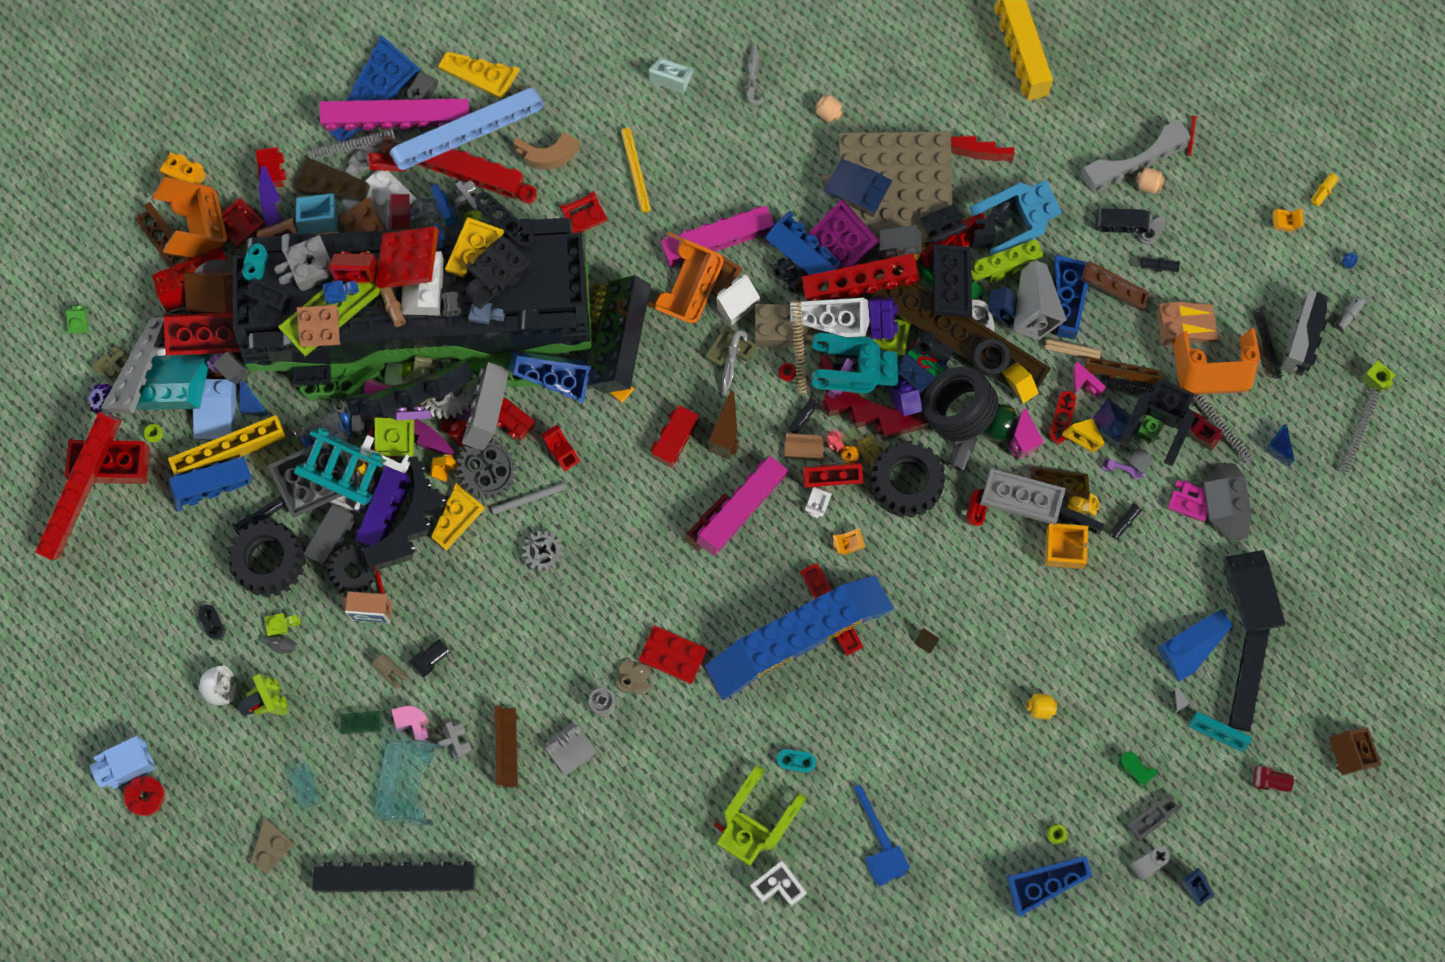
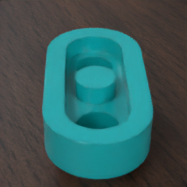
(255, 262)
(796, 758)

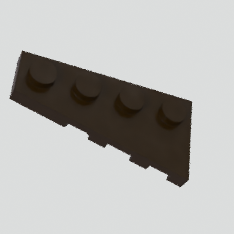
(322, 179)

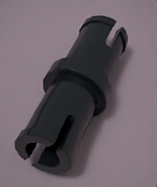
(1160, 264)
(803, 416)
(1125, 521)

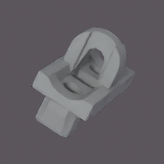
(465, 199)
(451, 741)

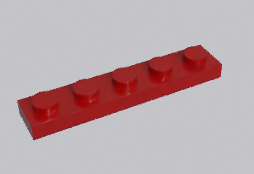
(819, 586)

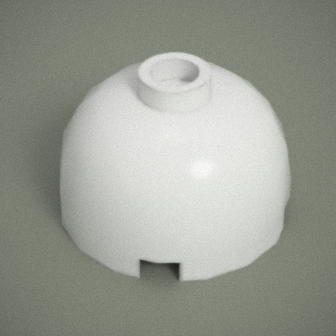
(217, 687)

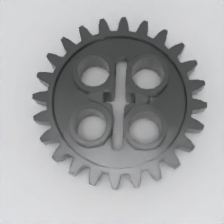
(472, 477)

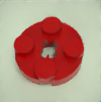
(134, 791)

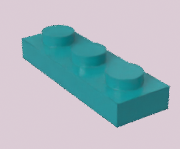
(1220, 731)

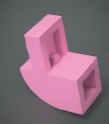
(411, 717)

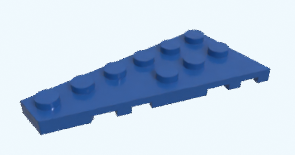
(380, 79)

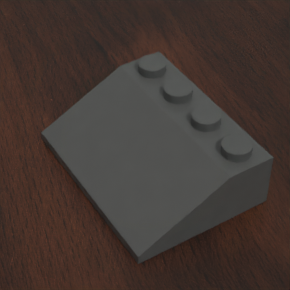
(302, 494)

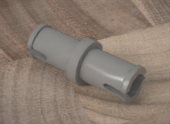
(1350, 313)

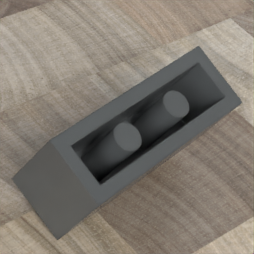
(330, 535)

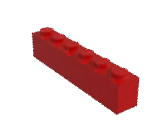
(478, 170)

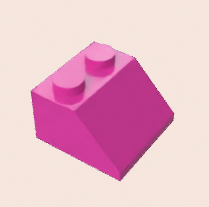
(1026, 436)

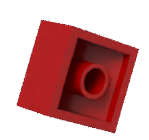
(354, 267)

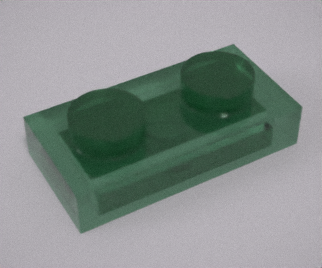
(361, 722)

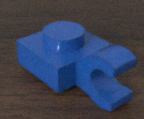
(337, 291)

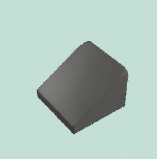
(1140, 460)

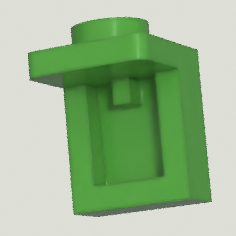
(77, 319)

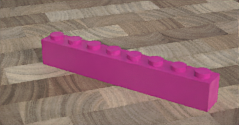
(391, 113)

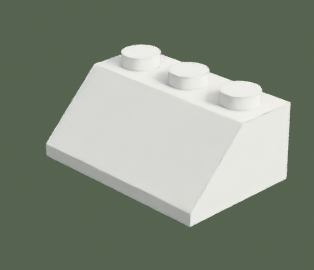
(425, 297)

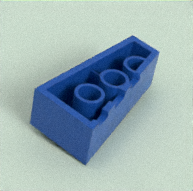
(1071, 293)
(208, 482)
(1040, 884)

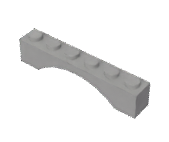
(1104, 172)

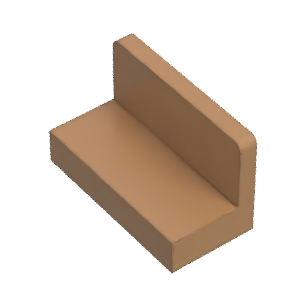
(804, 446)

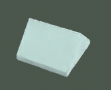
(670, 75)

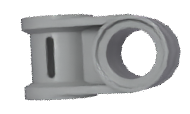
(1147, 864)

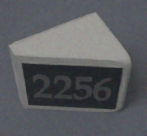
(1179, 700)

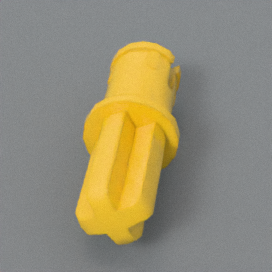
(1324, 189)

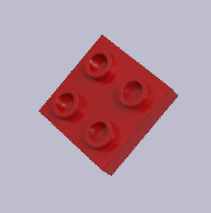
(241, 222)

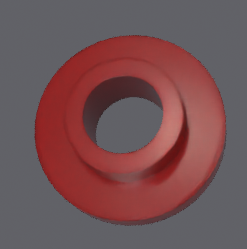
(787, 366)

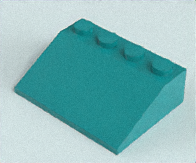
(174, 382)

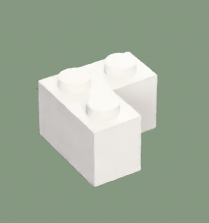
(778, 880)

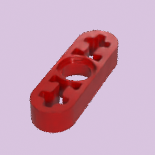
(1060, 403)

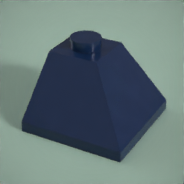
(1111, 422)

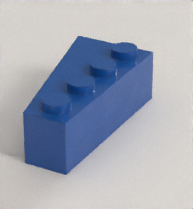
(801, 247)
(554, 373)

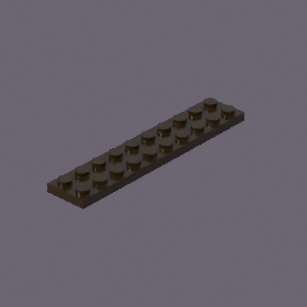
(959, 333)

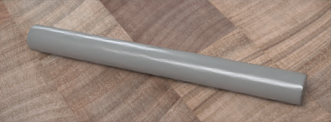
(528, 498)

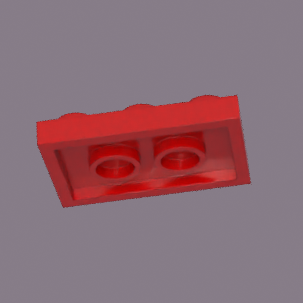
(672, 655)

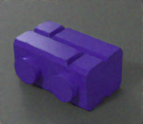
(883, 318)

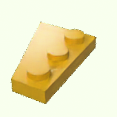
(472, 242)

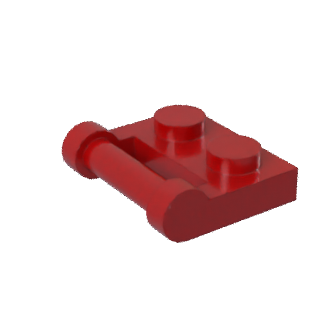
(586, 218)

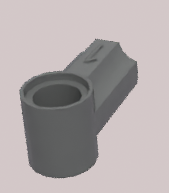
(961, 454)

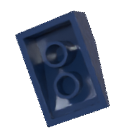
(858, 186)

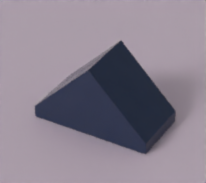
(1197, 887)

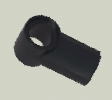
(1002, 212)
(928, 345)
(425, 661)

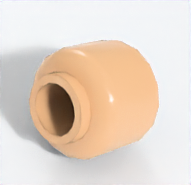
(829, 108)
(1150, 180)

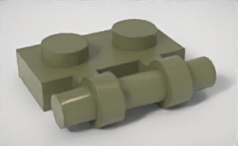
(108, 367)

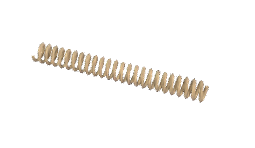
(799, 343)

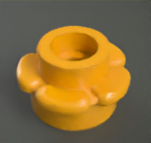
(853, 451)

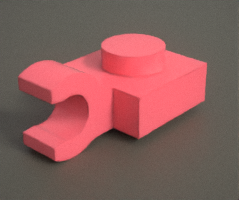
(834, 441)

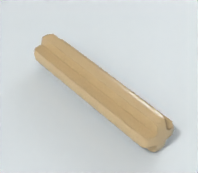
(1073, 349)

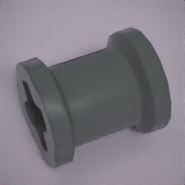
(450, 304)

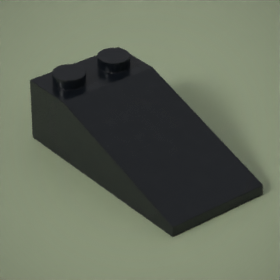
(1254, 590)

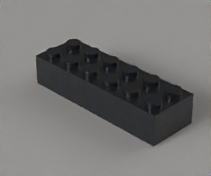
(619, 334)

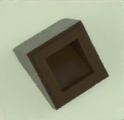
(926, 641)

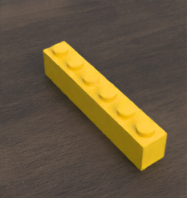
(229, 446)

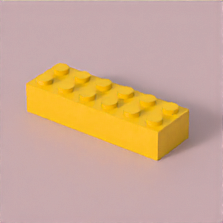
(1024, 47)

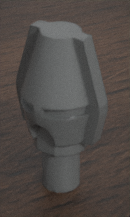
(280, 644)

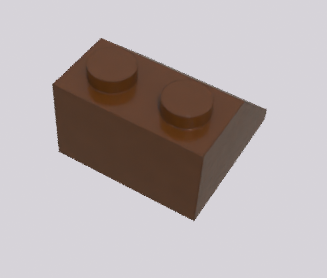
(1354, 751)

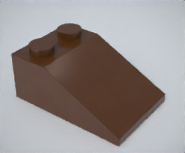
(209, 291)
(724, 436)

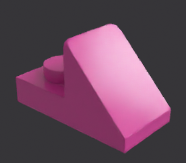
(1083, 377)

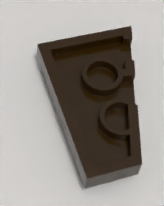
(1075, 483)

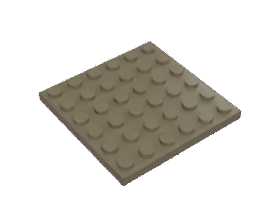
(919, 171)

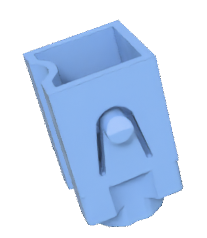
(122, 763)

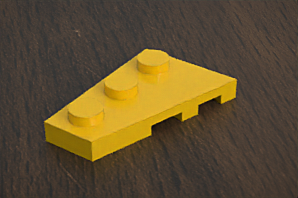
(457, 517)

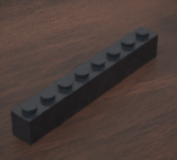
(394, 878)

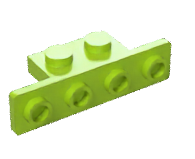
(1006, 263)

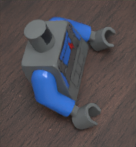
(333, 423)

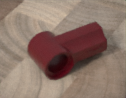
(1267, 779)

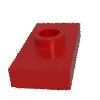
(382, 162)

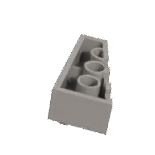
(486, 406)

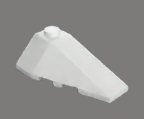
(837, 316)

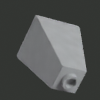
(1037, 302)

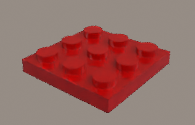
(407, 257)

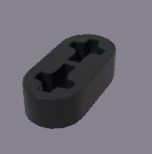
(208, 624)

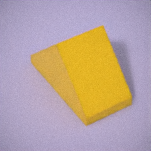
(1021, 382)
(1085, 434)

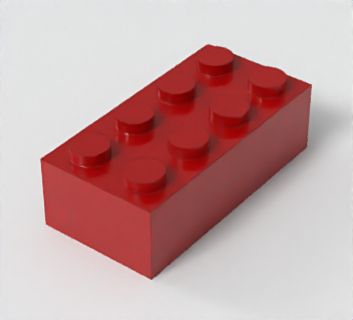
(170, 282)
(199, 334)
(124, 463)

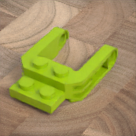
(745, 836)

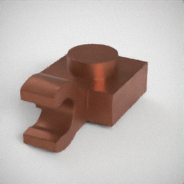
(385, 149)

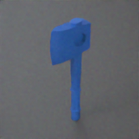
(890, 862)

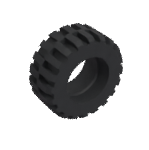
(904, 503)
(251, 539)

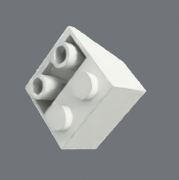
(737, 299)

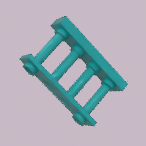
(325, 478)

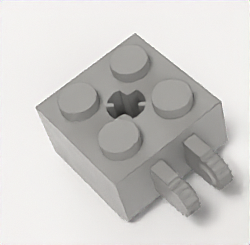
(298, 259)

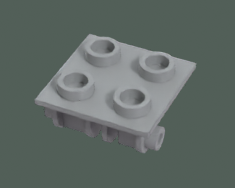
(569, 748)

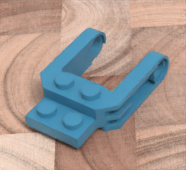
(1035, 205)

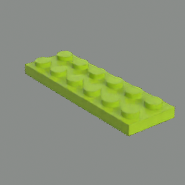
(346, 309)

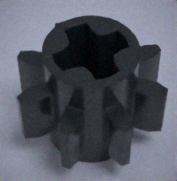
(784, 269)

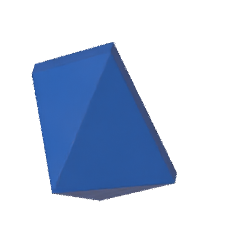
(249, 403)

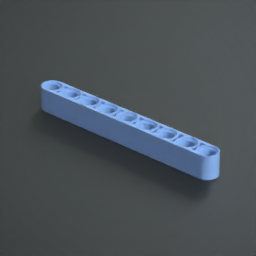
(466, 128)

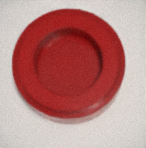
(527, 194)

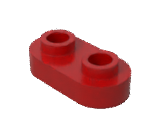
(976, 512)

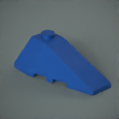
(1191, 647)

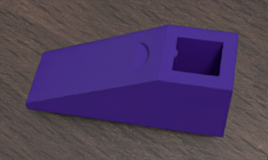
(905, 397)

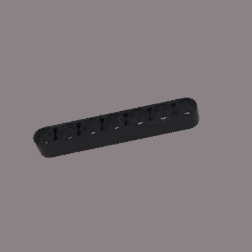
(1248, 680)

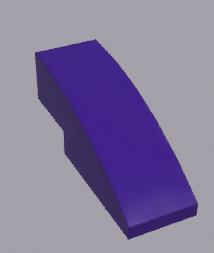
(268, 197)

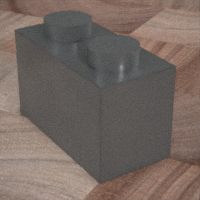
(900, 241)
(232, 368)

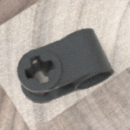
(422, 87)

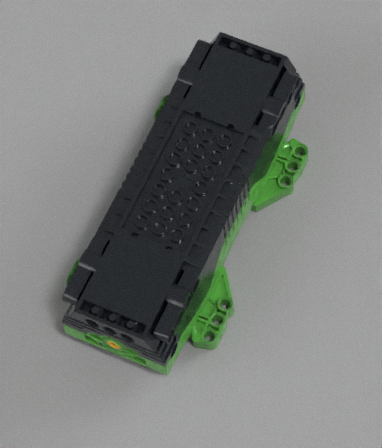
(542, 310)

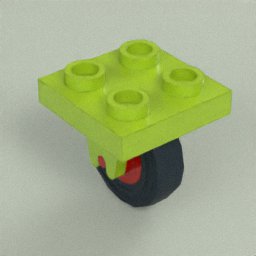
(264, 698)

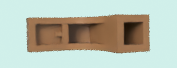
(550, 157)

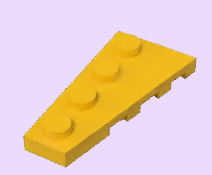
(486, 76)

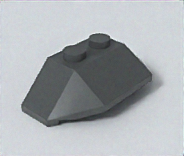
(1228, 501)

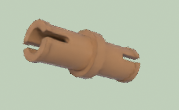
(392, 307)

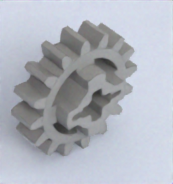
(539, 558)

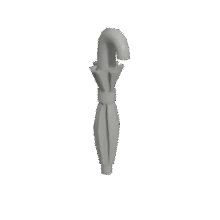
(753, 64)
(733, 349)

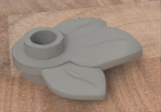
(1156, 227)

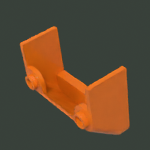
(202, 213)
(693, 282)
(1217, 377)

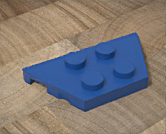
(443, 205)

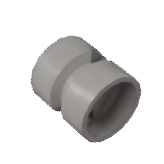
(602, 702)

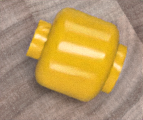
(1041, 706)

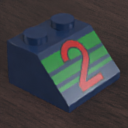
(920, 369)

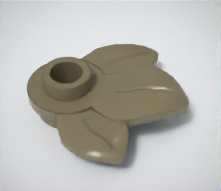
(635, 675)

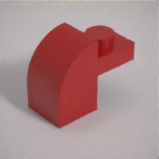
(560, 448)

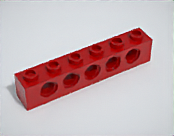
(869, 271)

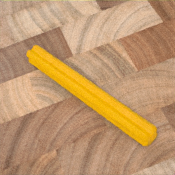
(635, 170)

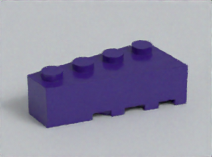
(383, 507)

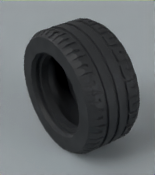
(974, 417)

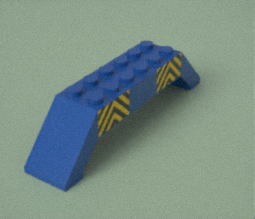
(797, 634)

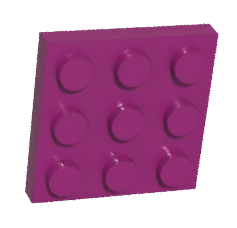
(844, 235)

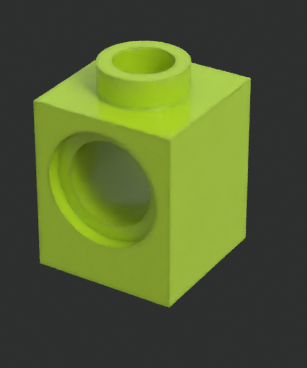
(1381, 370)

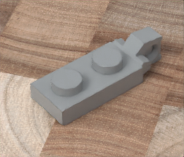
(358, 161)

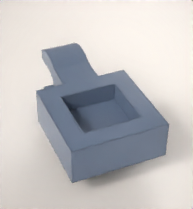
(485, 314)

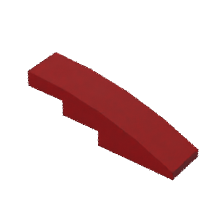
(969, 147)
(962, 239)

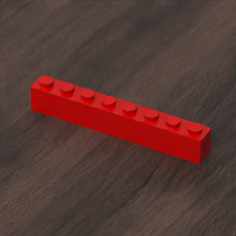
(78, 485)

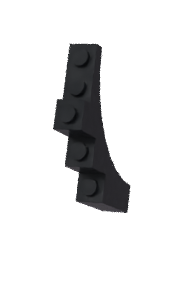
(408, 395)
(396, 547)

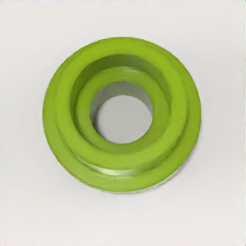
(149, 429)
(1063, 834)

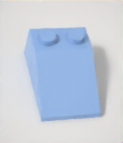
(216, 411)

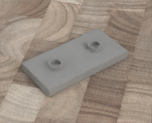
(1023, 496)

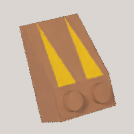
(1189, 317)

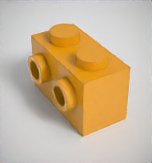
(180, 168)

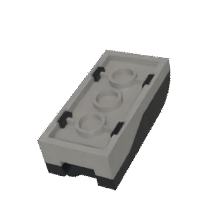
(1305, 333)

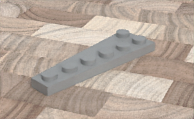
(125, 390)

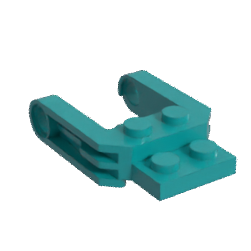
(874, 366)

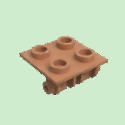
(318, 325)

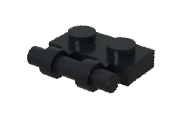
(942, 219)

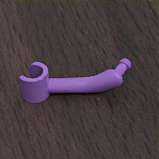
(1109, 466)

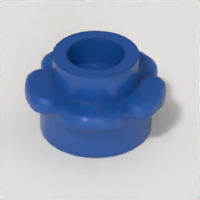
(1350, 260)

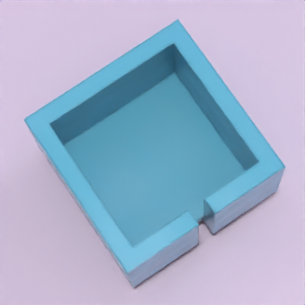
(316, 214)

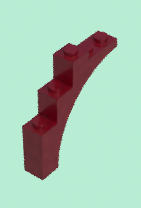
(865, 412)

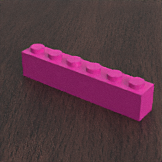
(722, 233)
(741, 506)

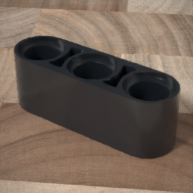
(1122, 220)

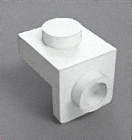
(818, 502)

